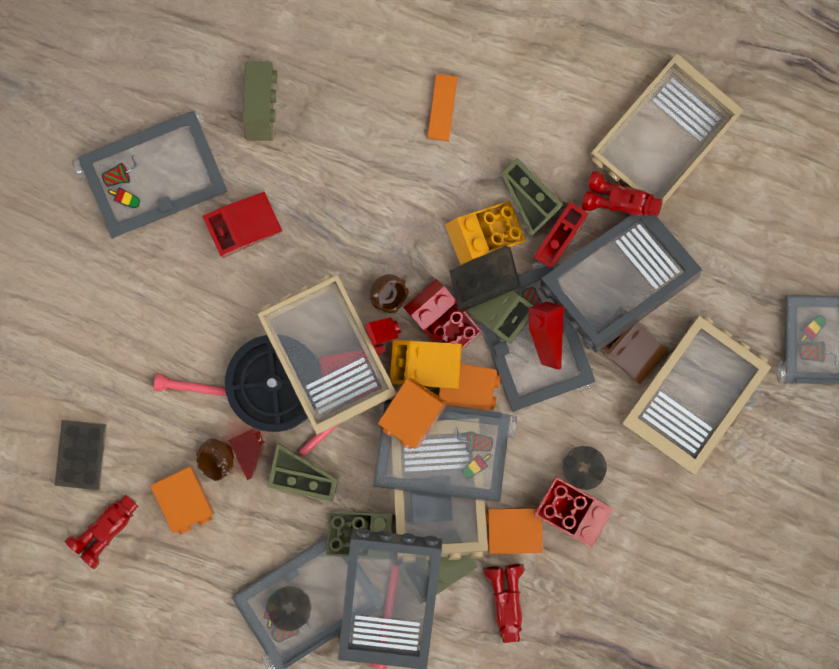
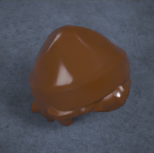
(388, 293)
(215, 459)

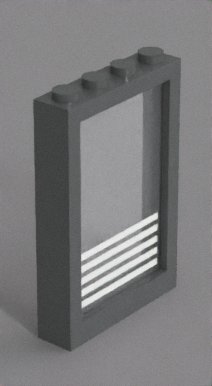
(620, 279)
(389, 598)

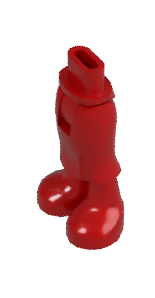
(621, 199)
(104, 529)
(507, 602)

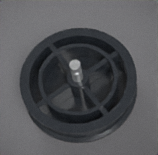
(261, 390)

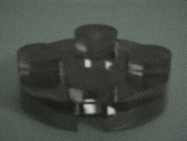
(596, 471)
(282, 597)

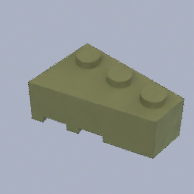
(259, 100)
(532, 197)
(300, 476)

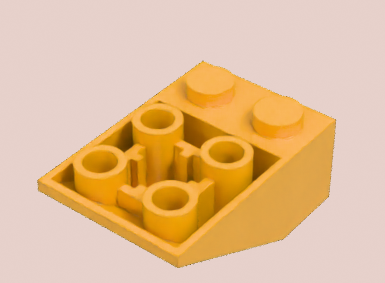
(484, 231)
(426, 362)

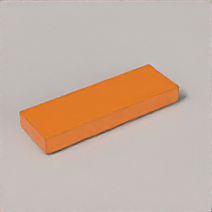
(442, 107)

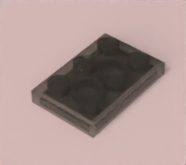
(484, 278)
(80, 454)

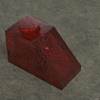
(248, 451)

